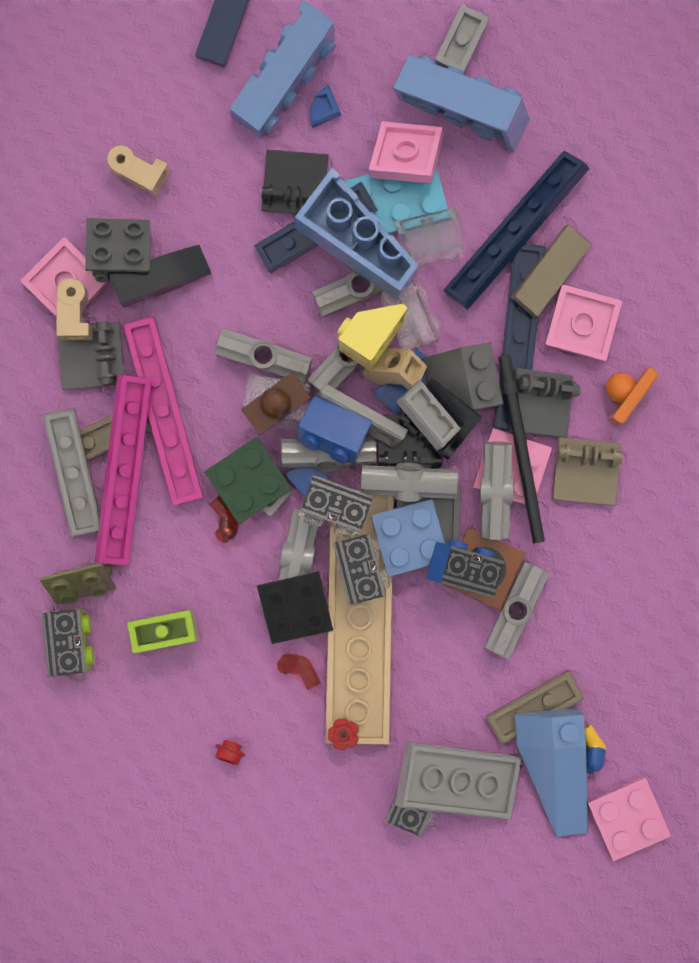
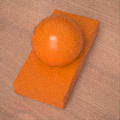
(627, 392)

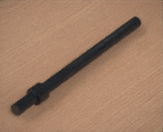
(509, 388)

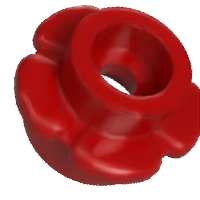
(339, 742)
(229, 752)

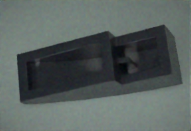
(165, 275)

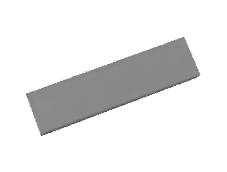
(72, 471)

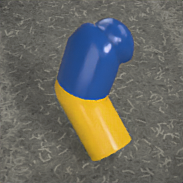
(596, 750)

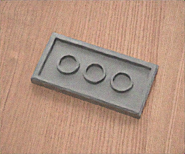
(458, 780)

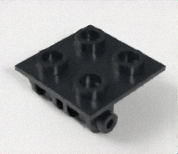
(291, 179)
(457, 409)
(408, 451)
(295, 607)

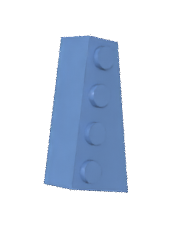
(285, 71)
(463, 100)
(352, 234)

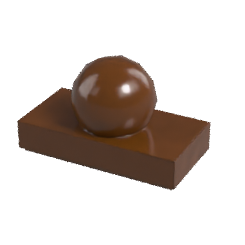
(276, 403)

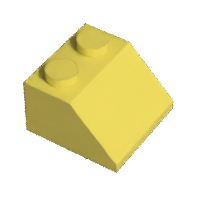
(370, 333)

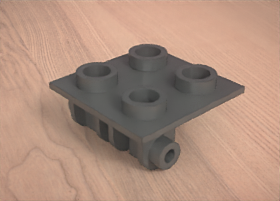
(117, 246)
(92, 361)
(545, 401)

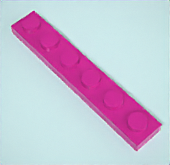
(164, 412)
(123, 469)

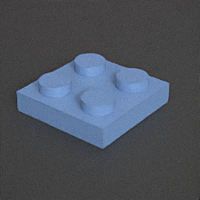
(408, 536)

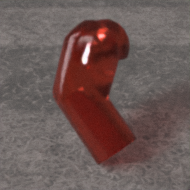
(227, 525)
(300, 666)

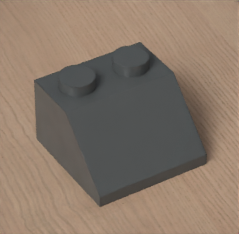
(467, 374)

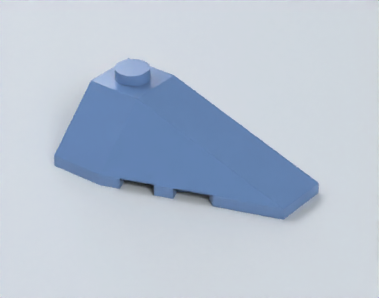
(556, 761)

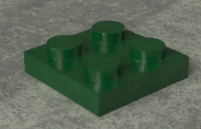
(247, 480)

